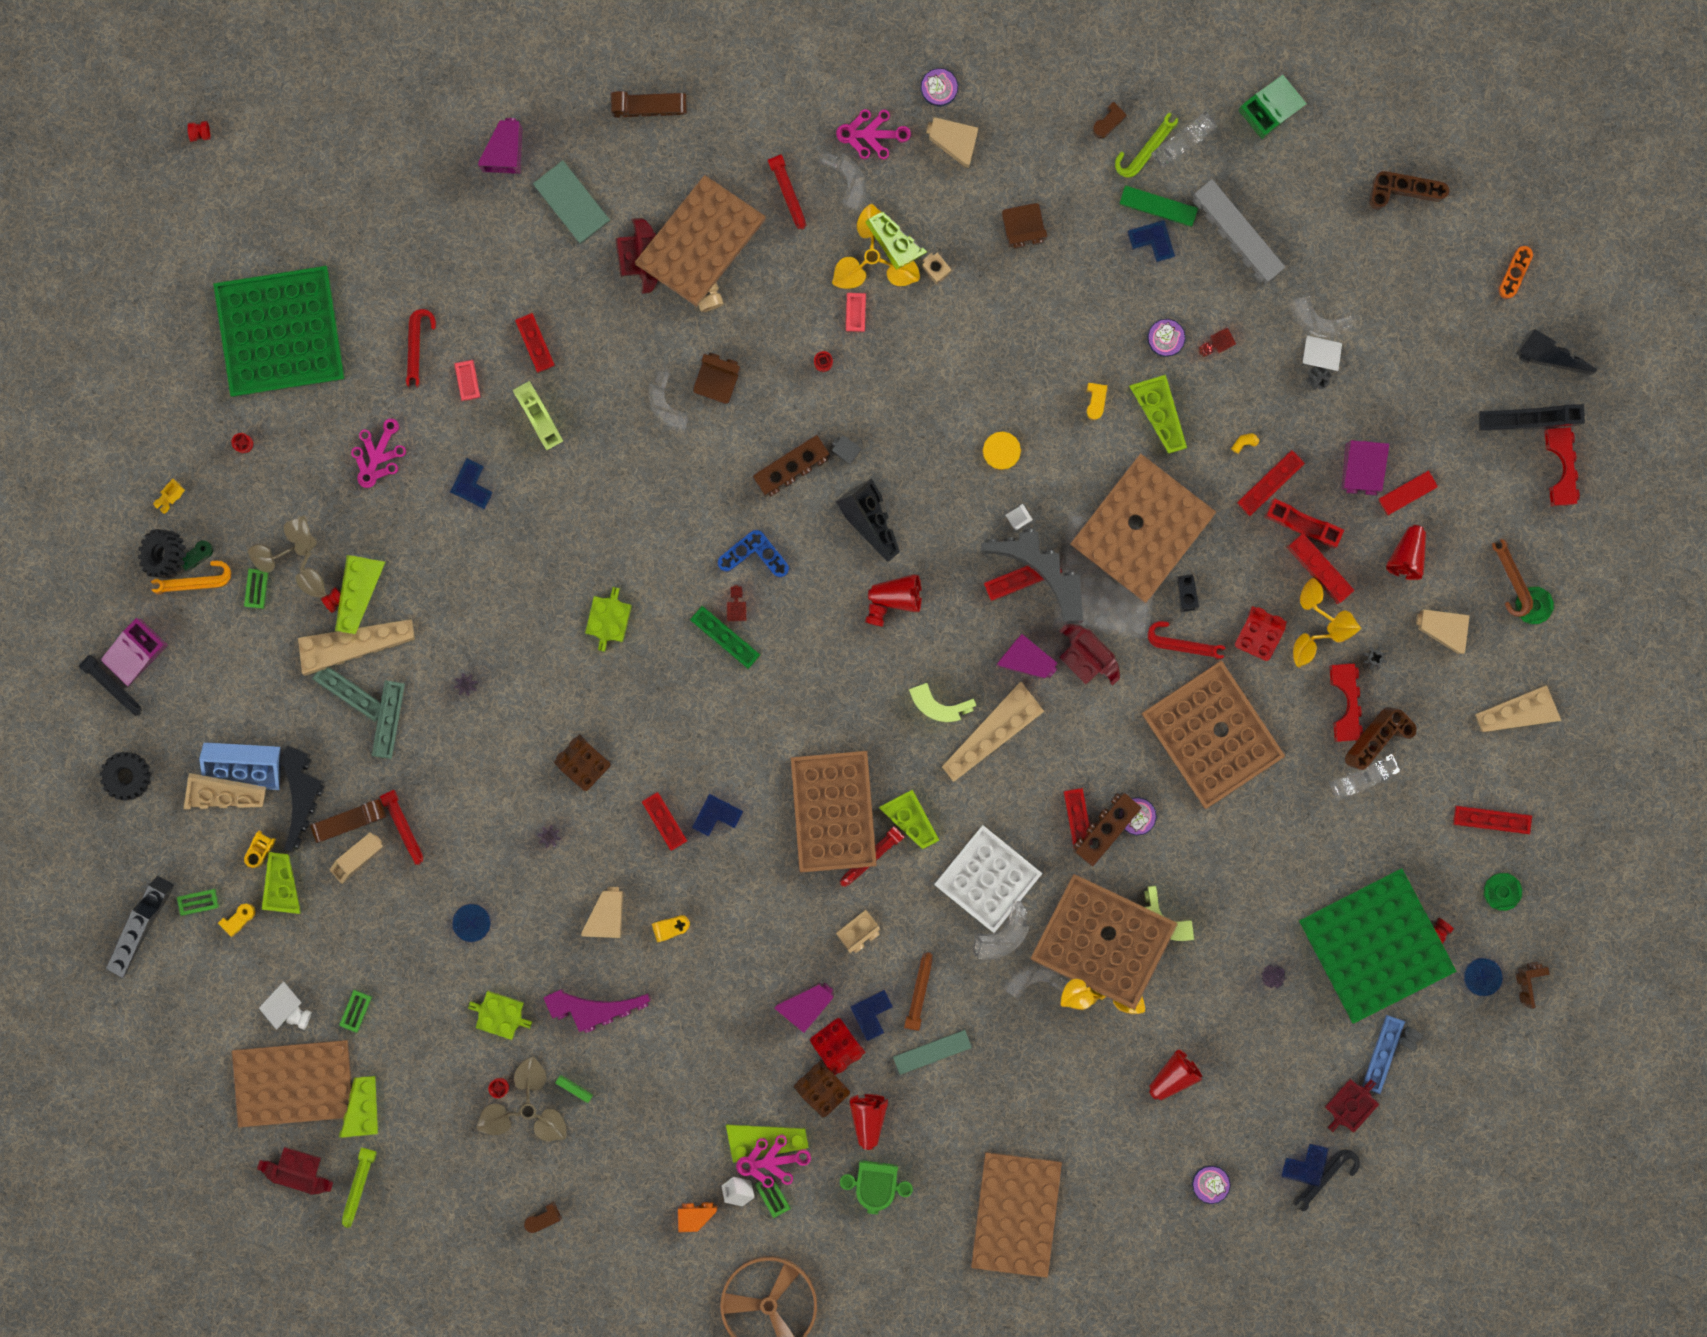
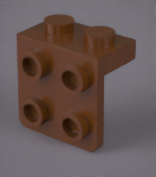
(1024, 225)
(716, 378)
(582, 763)
(1524, 977)
(821, 1089)

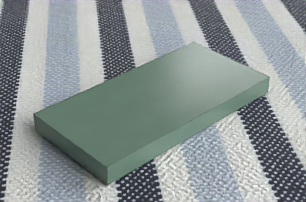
(571, 202)

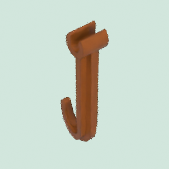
(1516, 580)
(913, 1020)

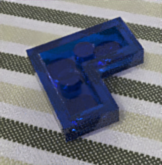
(1154, 235)
(466, 486)
(714, 810)
(866, 1012)
(1310, 1170)

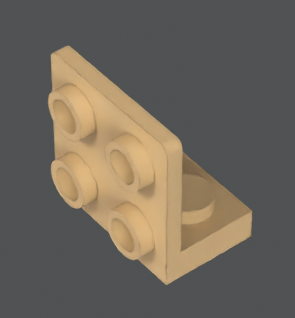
(858, 931)

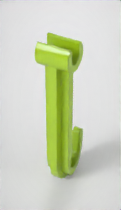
(1145, 154)
(366, 1158)

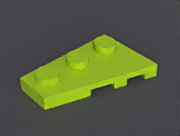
(896, 245)
(911, 818)
(280, 886)
(362, 1109)

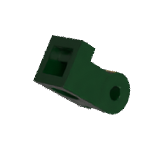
(197, 555)

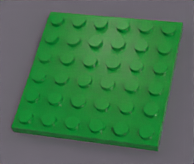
(279, 331)
(1377, 946)

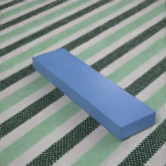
(1383, 1052)

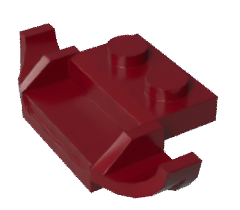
(631, 248)
(1088, 655)
(296, 1171)

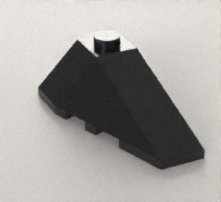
(864, 512)

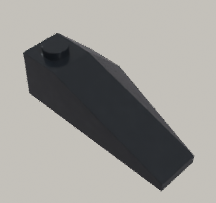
(1542, 350)

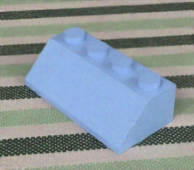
(242, 763)

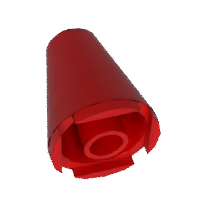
(1409, 554)
(898, 593)
(1175, 1076)
(868, 1118)

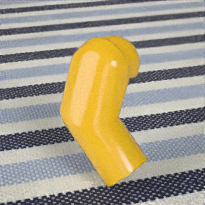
(1246, 439)

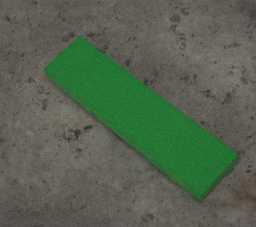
(1158, 206)
(725, 637)

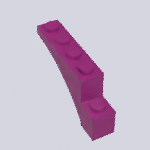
(589, 1012)

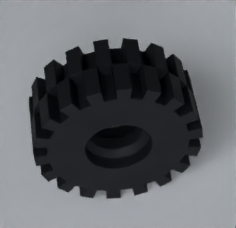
(152, 553)
(140, 774)

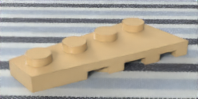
(1524, 710)
(211, 791)

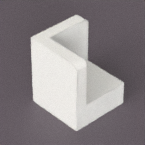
(1019, 517)
(737, 1191)

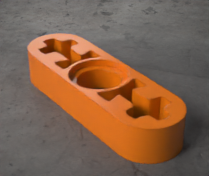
(1516, 257)

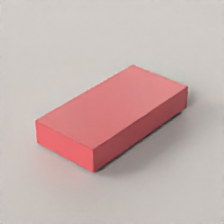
(855, 312)
(467, 380)

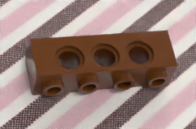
(813, 445)
(1129, 809)

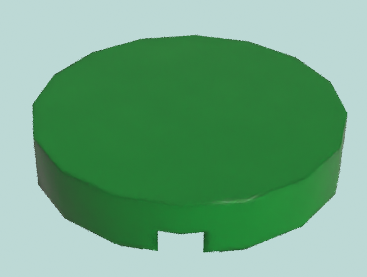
(1541, 600)
(1497, 890)

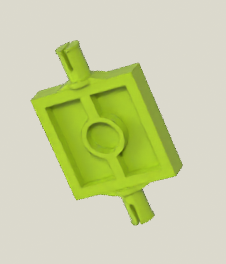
(608, 619)
(499, 1015)

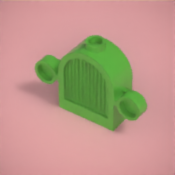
(876, 1185)

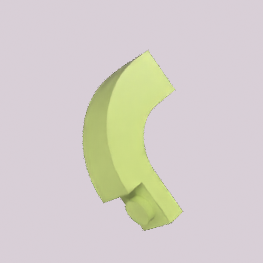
(538, 415)
(928, 706)
(1184, 929)

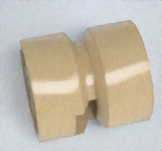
(712, 300)

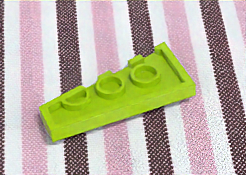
(1158, 404)
(357, 588)
(744, 1137)

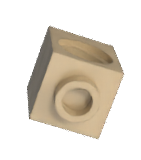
(942, 273)

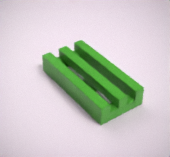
(263, 591)
(181, 905)
(349, 1026)
(574, 1089)
(780, 1210)

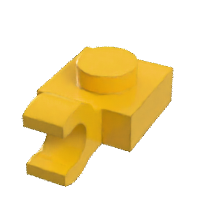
(170, 494)

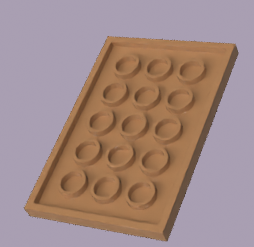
(700, 240)
(833, 811)
(292, 1083)
(1016, 1214)

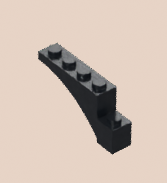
(1532, 418)
(303, 791)
(138, 925)

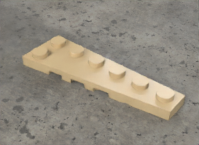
(337, 647)
(1004, 722)

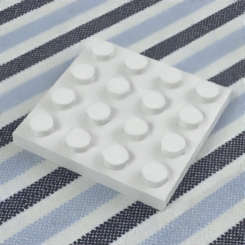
(988, 878)

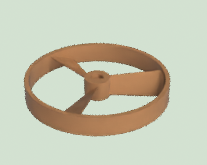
(768, 1305)

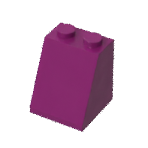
(503, 149)
(1364, 467)
(1027, 659)
(805, 1005)

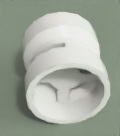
(300, 1018)

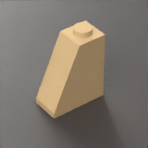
(954, 139)
(1445, 628)
(356, 857)
(606, 915)

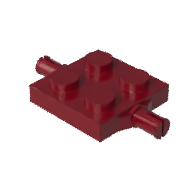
(1351, 1105)

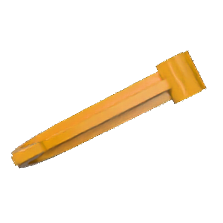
(194, 583)

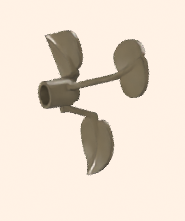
(298, 533)
(549, 1125)

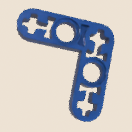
(758, 548)

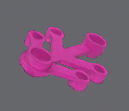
(869, 134)
(377, 456)
(770, 1162)

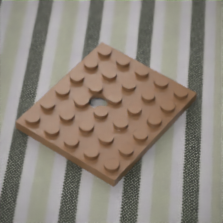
(1146, 555)
(1186, 731)
(1113, 967)

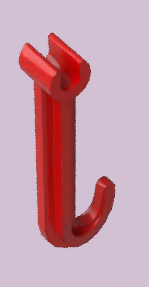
(778, 165)
(414, 344)
(1182, 645)
(391, 800)
(893, 837)

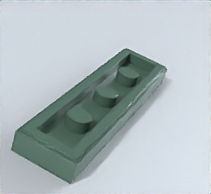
(348, 692)
(388, 719)
(932, 1052)

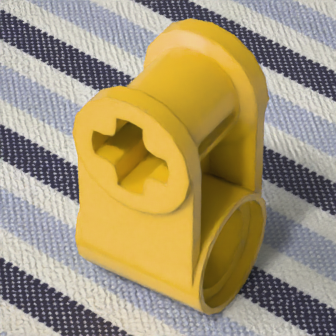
(259, 849)
(667, 928)

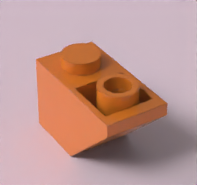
(693, 1218)

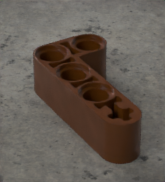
(647, 104)
(1410, 190)
(1360, 755)
(348, 821)

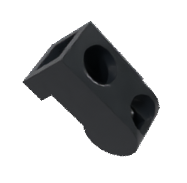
(1187, 593)

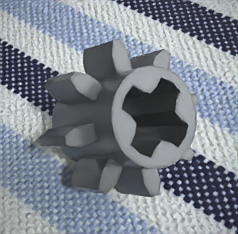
(1318, 377)
(1380, 660)

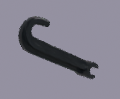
(90, 666)
(1329, 1170)

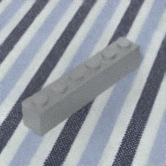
(1238, 232)

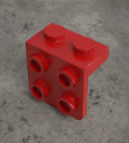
(1260, 633)
(837, 1046)

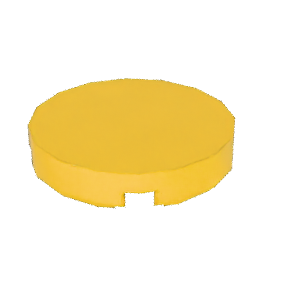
(1001, 450)

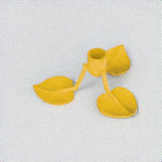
(850, 274)
(1339, 630)
(1081, 997)

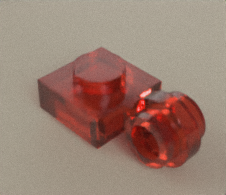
(1221, 341)
(736, 610)

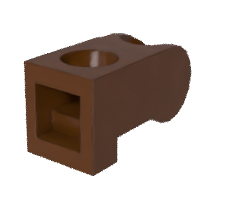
(1104, 127)
(545, 1219)

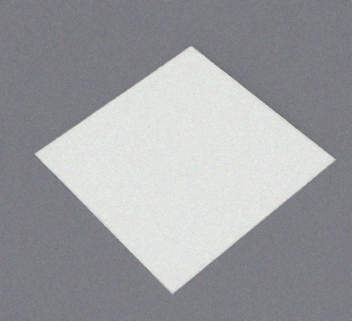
(1322, 353)
(280, 1005)

